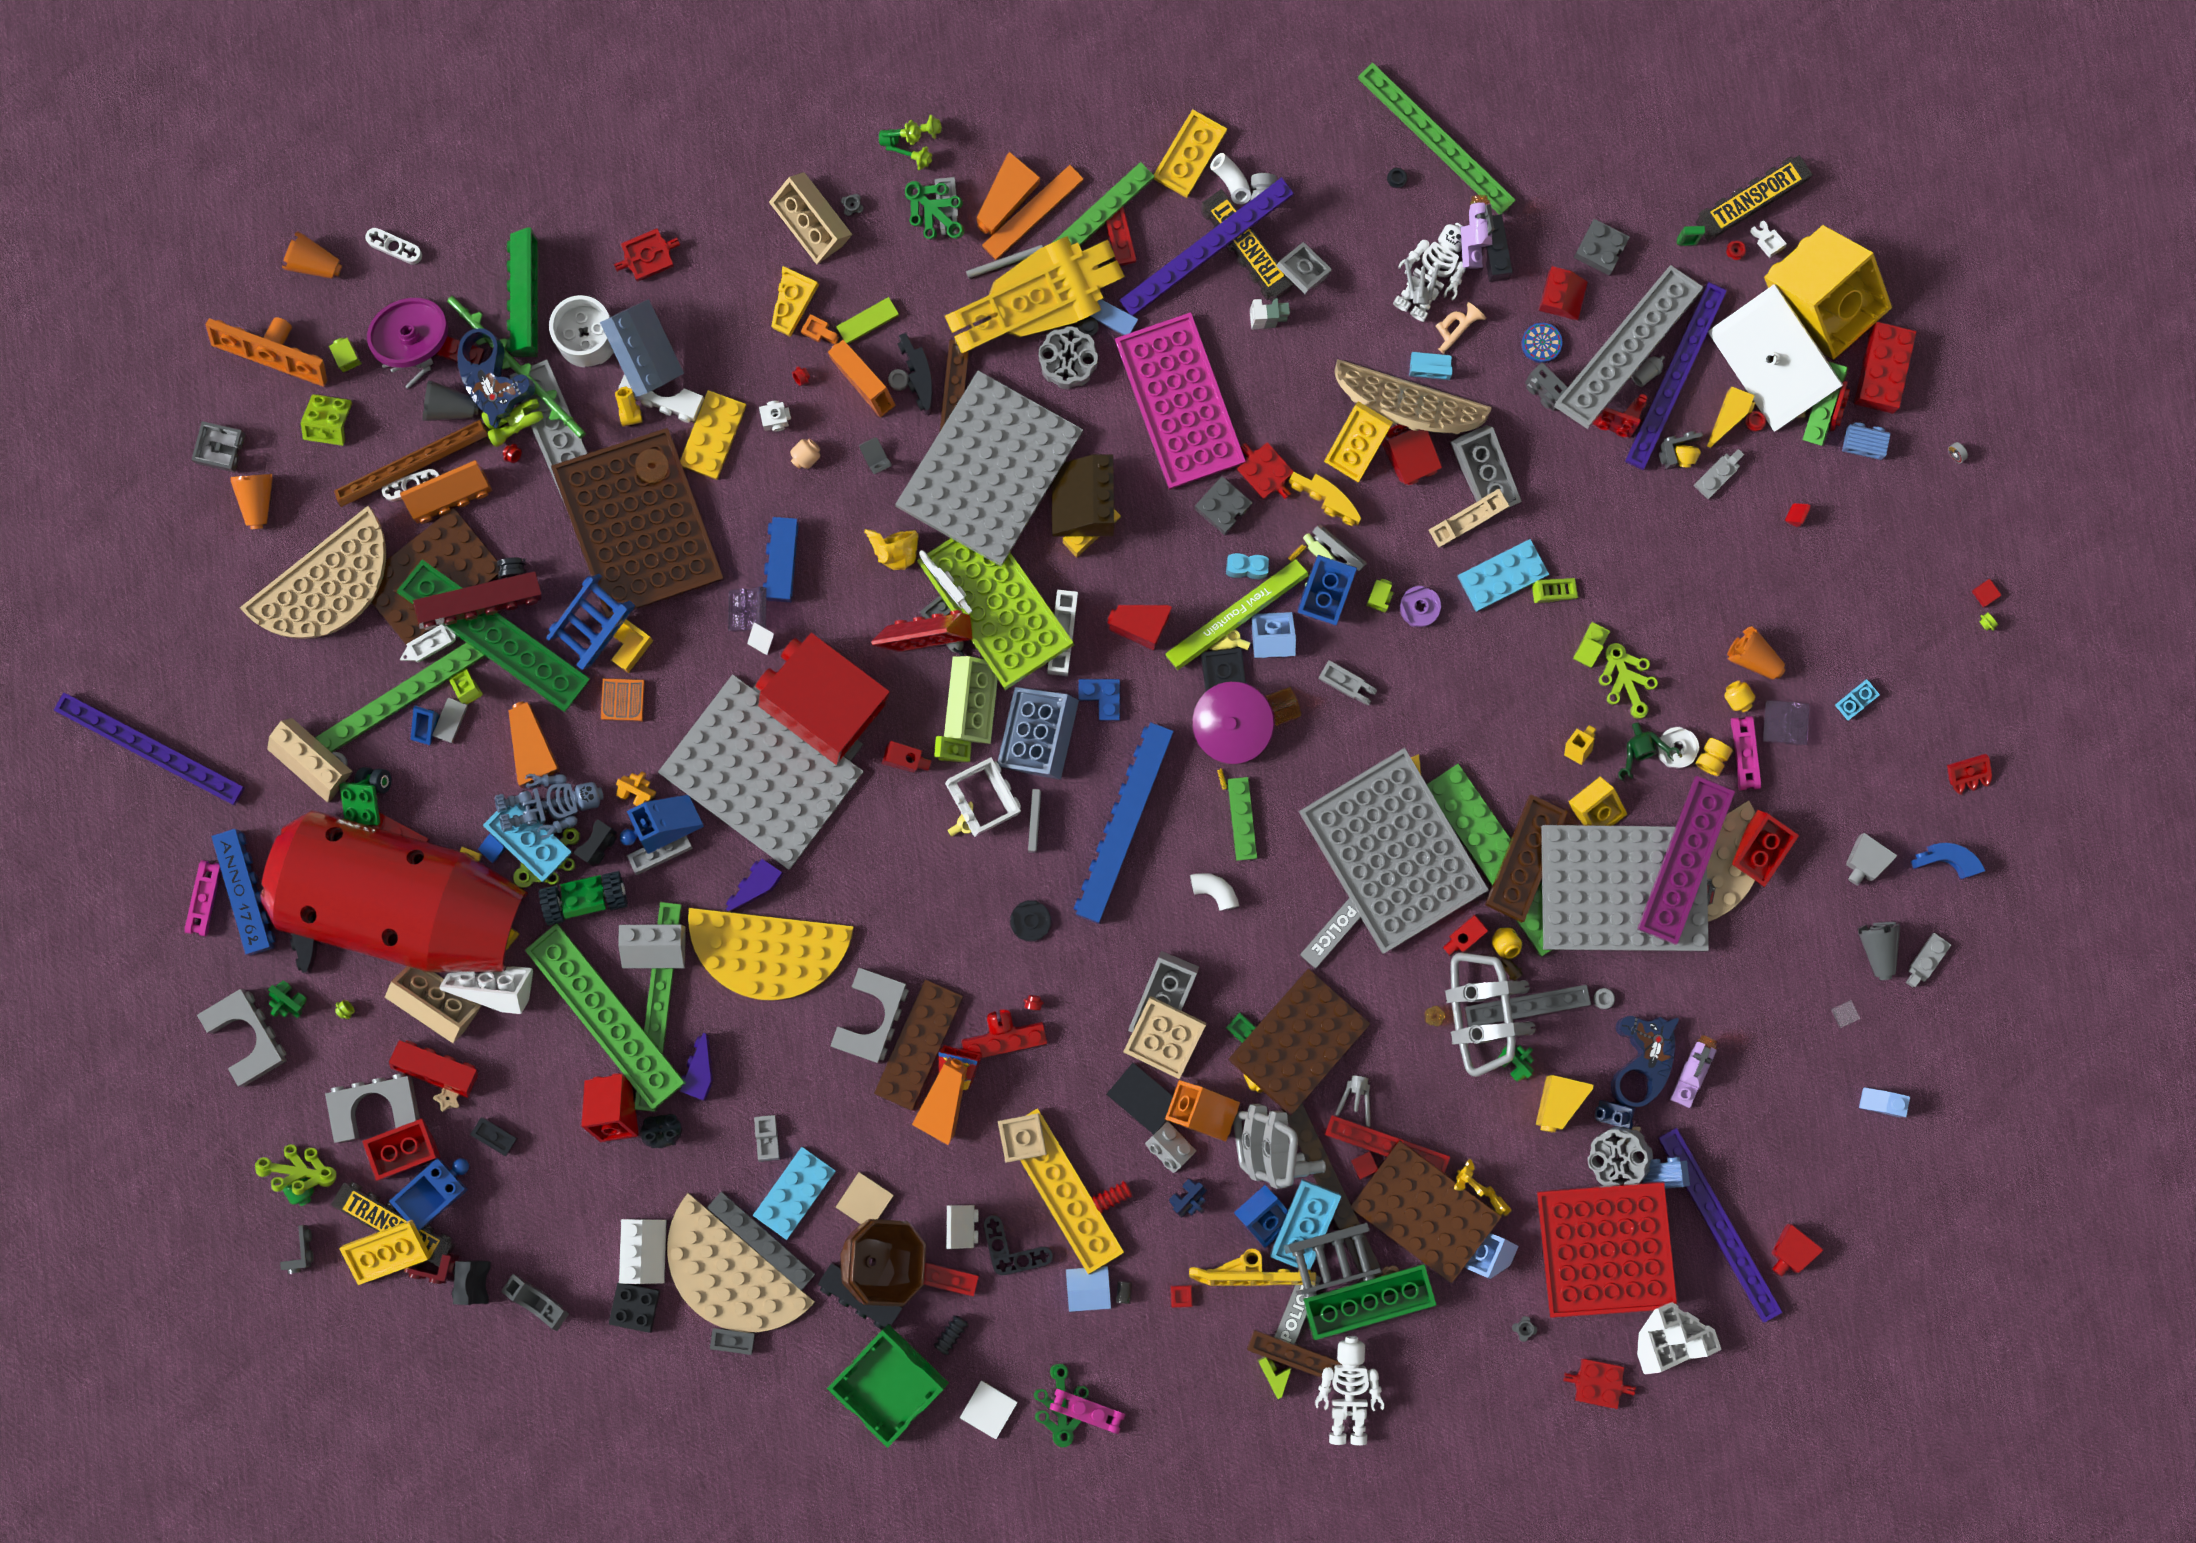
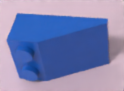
(1326, 589)

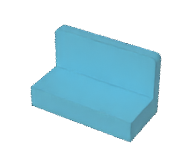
(1430, 366)

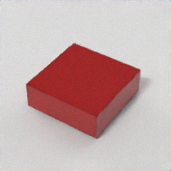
(1986, 593)
(1364, 1165)
(1181, 1296)

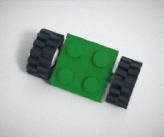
(583, 897)

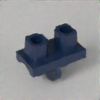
(1614, 1114)
(1192, 1201)

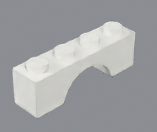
(684, 404)
(1065, 613)

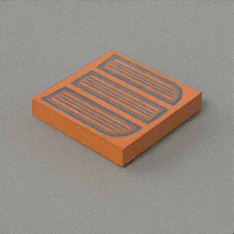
(622, 700)

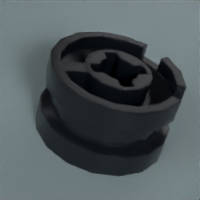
(511, 567)

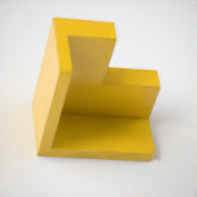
(634, 645)

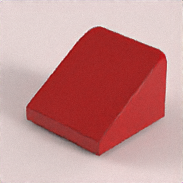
(1797, 514)

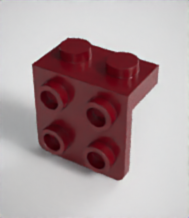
(444, 1273)

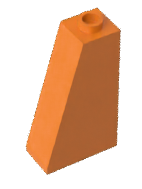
(1007, 193)
(862, 378)
(529, 745)
(942, 1105)

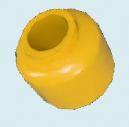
(1739, 696)
(1507, 942)

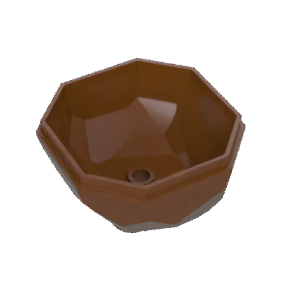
(895, 1267)

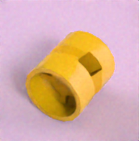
(1714, 756)

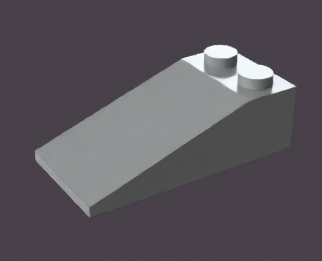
(1484, 464)
(1168, 983)

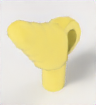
(1230, 641)
(961, 824)

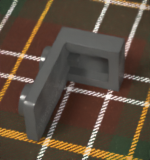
(1667, 453)
(306, 1254)

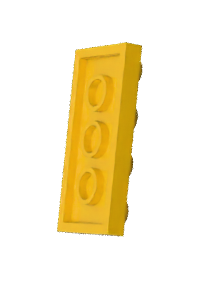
(1189, 153)
(712, 435)
(1358, 441)
(385, 1252)

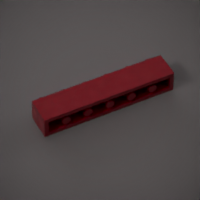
(477, 600)

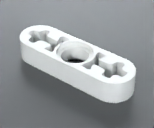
(390, 238)
(403, 481)

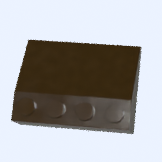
(1084, 497)

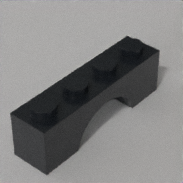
(832, 1284)

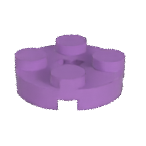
(1425, 596)

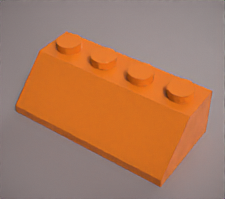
(446, 492)

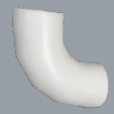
(1232, 177)
(1217, 887)

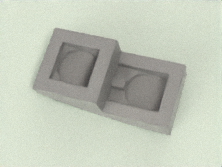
(766, 1138)

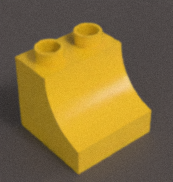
(1832, 289)

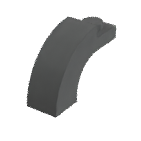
(535, 1301)

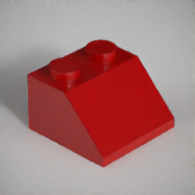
(1563, 293)

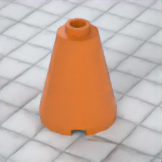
(310, 258)
(253, 498)
(1756, 655)

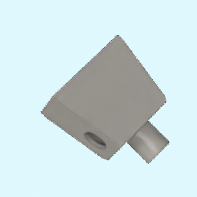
(1868, 859)

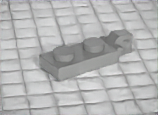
(1718, 474)
(1927, 959)

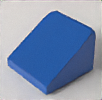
(492, 848)

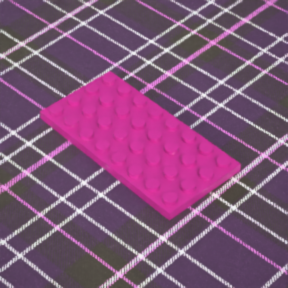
(1180, 400)

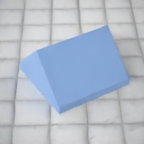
(1088, 1290)

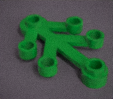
(931, 208)
(1062, 1426)

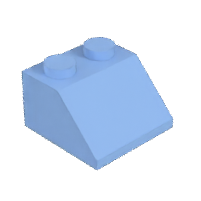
(1273, 635)

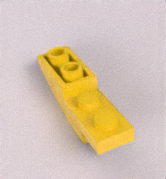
(1334, 500)

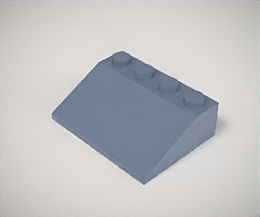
(642, 348)
(1038, 732)

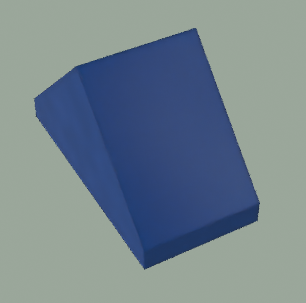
(423, 725)

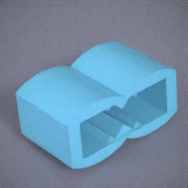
(1241, 565)

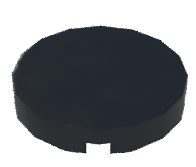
(1030, 921)

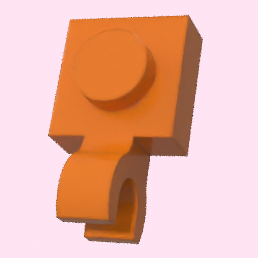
(817, 329)

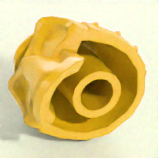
(896, 550)

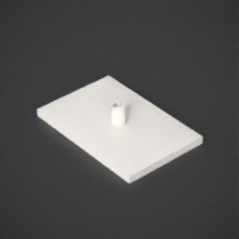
(1799, 370)

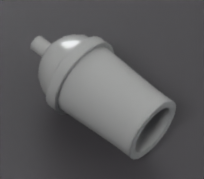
(1648, 370)

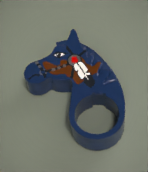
(484, 382)
(1655, 1055)

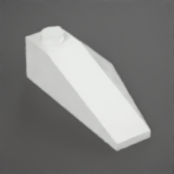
(497, 990)

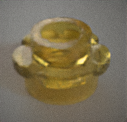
(1440, 1015)

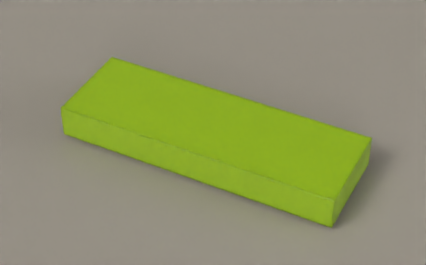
(867, 321)

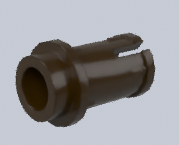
(1511, 969)

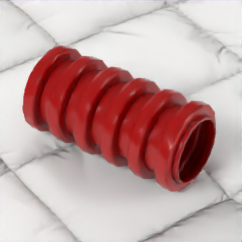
(1112, 1197)

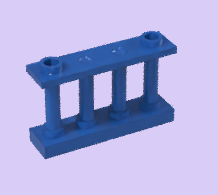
(610, 625)

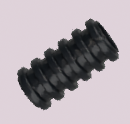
(950, 1335)

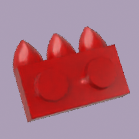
(1970, 772)

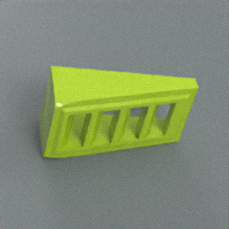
(1541, 590)

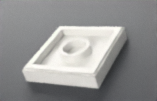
(988, 1409)

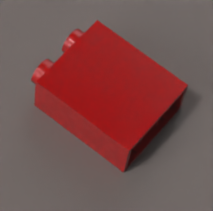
(821, 697)

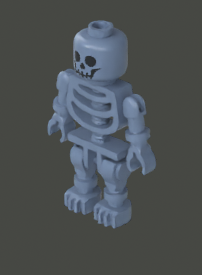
(584, 796)

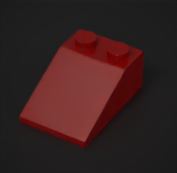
(1763, 847)

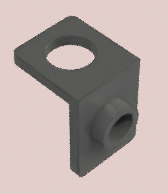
(874, 455)

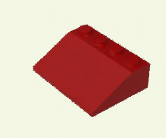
(925, 632)

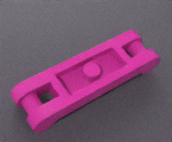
(1746, 753)
(203, 898)
(1087, 1411)

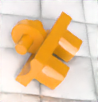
(637, 785)

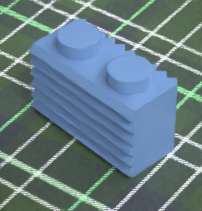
(1866, 441)
(1672, 1172)

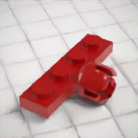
(1005, 1037)

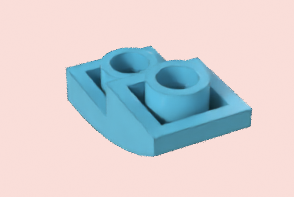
(1857, 699)

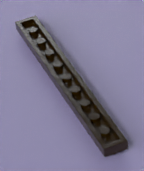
(1314, 1151)

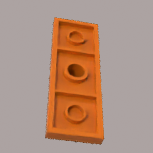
(268, 349)

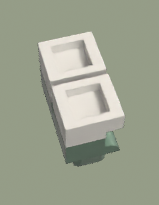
(1268, 315)

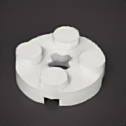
(1684, 738)

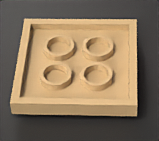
(1164, 1037)

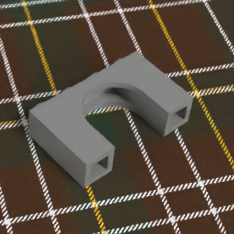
(872, 1045)
(266, 1053)
(343, 1104)

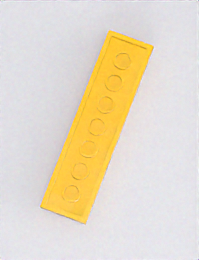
(1071, 1204)

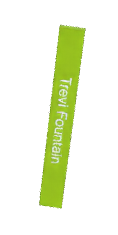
(1236, 614)

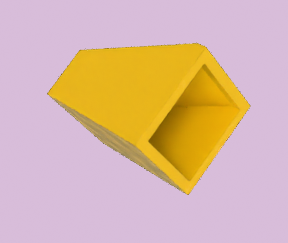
(1560, 1101)

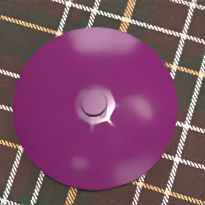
(407, 332)
(1233, 722)

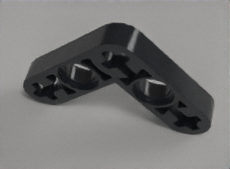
(1004, 1254)

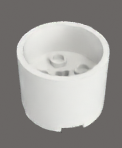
(579, 316)

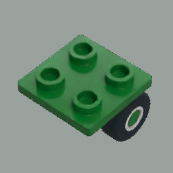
(360, 798)

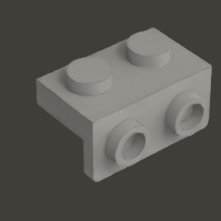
(1170, 1147)

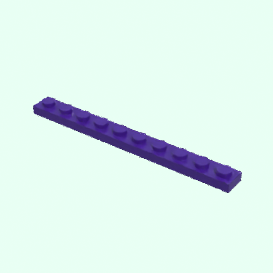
(1206, 247)
(1675, 376)
(149, 749)
(1722, 1229)

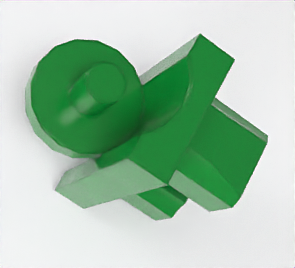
(292, 1005)
(1522, 1068)

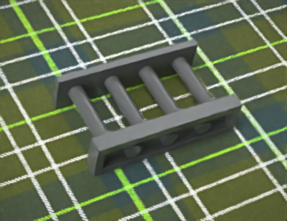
(1337, 1239)

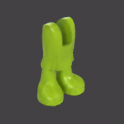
(517, 421)

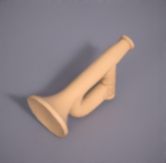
(1473, 314)

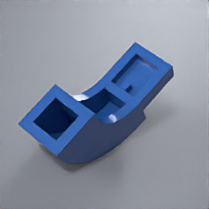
(1957, 856)

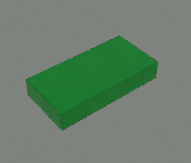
(1690, 235)

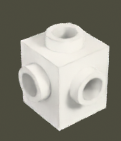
(768, 415)

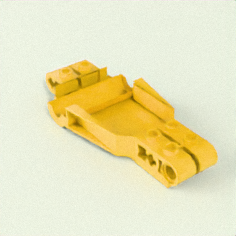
(1039, 294)

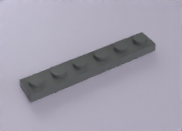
(1529, 1005)
(761, 1240)

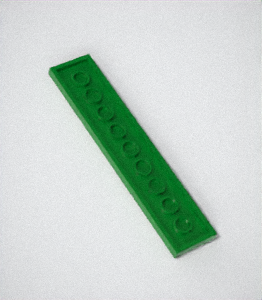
(503, 643)

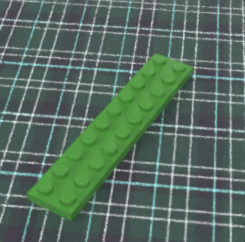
(1482, 838)
(605, 1016)

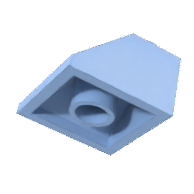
(1492, 1256)

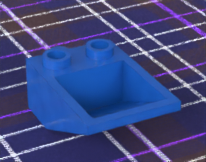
(661, 822)
(427, 1195)

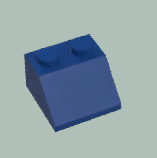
(1263, 1215)

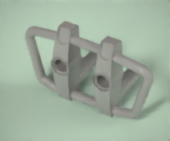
(1489, 1032)
(1266, 1150)

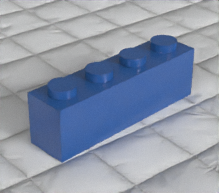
(781, 559)

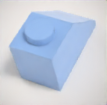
(1884, 1102)

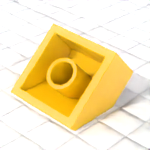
(1598, 805)

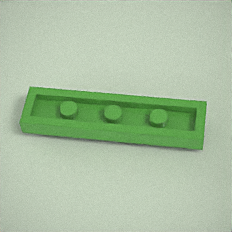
(1823, 411)
(1242, 819)

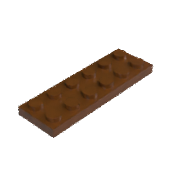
(1522, 863)
(918, 1045)

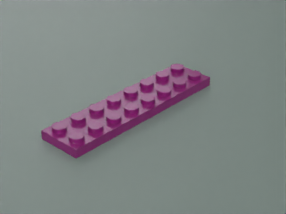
(1686, 860)

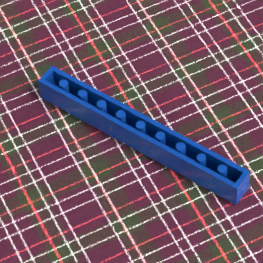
(1124, 823)

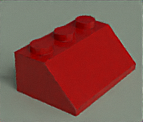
(400, 1149)

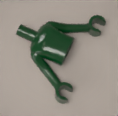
(1643, 748)

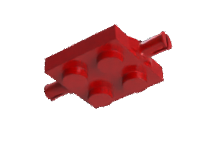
(647, 254)
(1265, 470)
(1599, 1384)

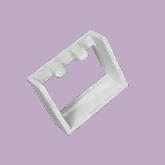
(1000, 785)

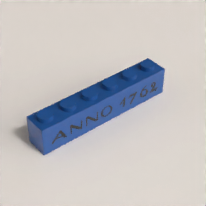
(243, 891)

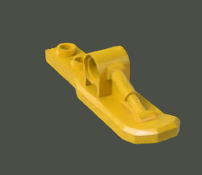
(1241, 1273)

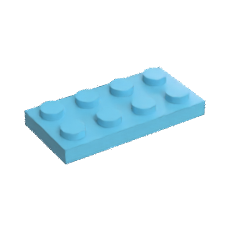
(1503, 575)
(525, 843)
(794, 1193)
(1306, 1218)

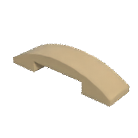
(1469, 518)

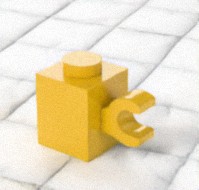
(1580, 745)

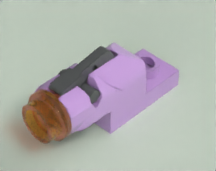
(1478, 233)
(1694, 1071)

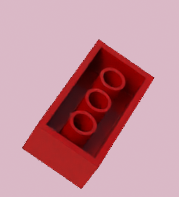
(1885, 367)

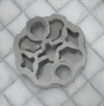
(1085, 348)
(1630, 1167)

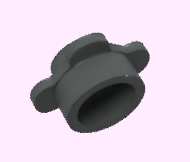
(855, 199)
(1530, 1329)

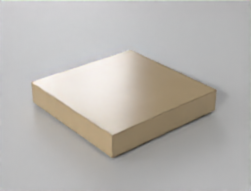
(1022, 1137)
(864, 1199)

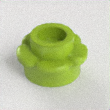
(1988, 622)
(344, 1009)

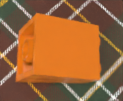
(1202, 1110)

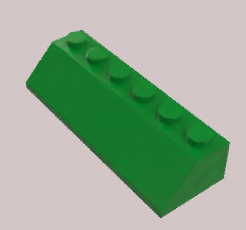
(523, 293)
(1369, 1302)

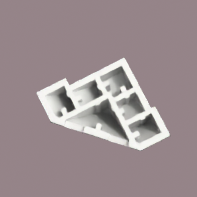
(1673, 1338)

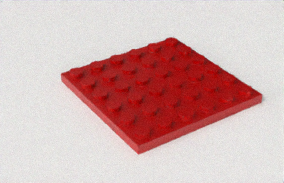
(1606, 1249)

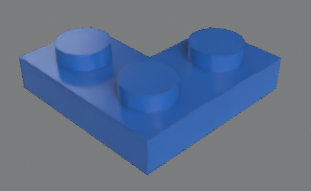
(1106, 692)

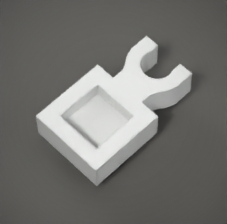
(1769, 241)

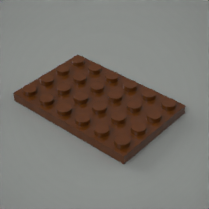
(450, 549)
(1299, 1042)
(1424, 1212)

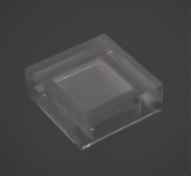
(1845, 1014)

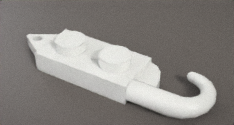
(946, 580)
(428, 644)

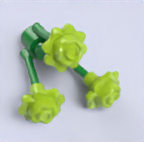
(912, 133)

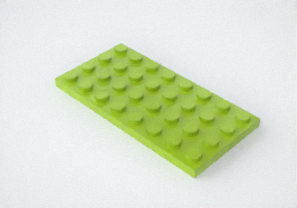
(1008, 614)

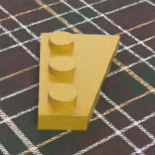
(792, 301)

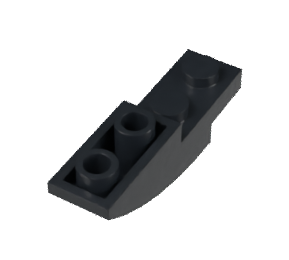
(920, 379)
(306, 950)

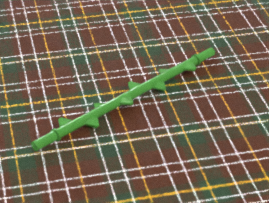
(509, 362)

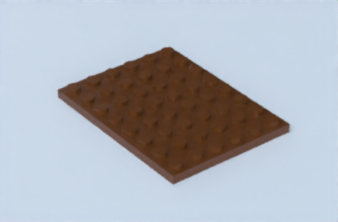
(633, 531)

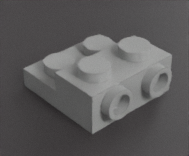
(1304, 268)

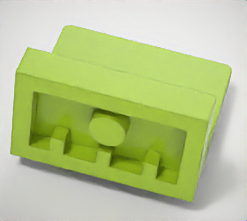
(325, 419)

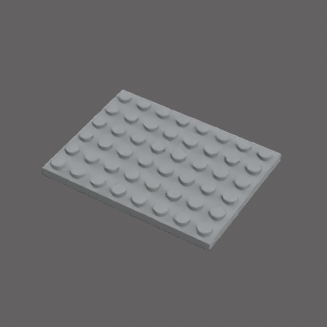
(989, 468)
(758, 774)
(1393, 850)
(1600, 885)

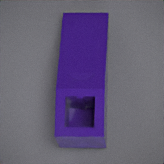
(759, 883)
(699, 1075)

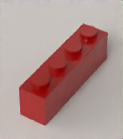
(433, 1068)

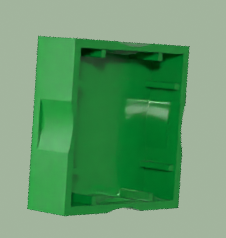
(888, 1385)

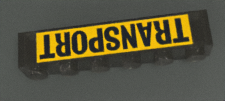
(1754, 197)
(1249, 250)
(381, 1216)

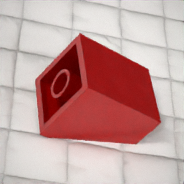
(1410, 453)
(1140, 622)
(609, 1108)

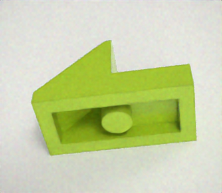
(1591, 645)
(465, 687)
(952, 749)
(1276, 1381)

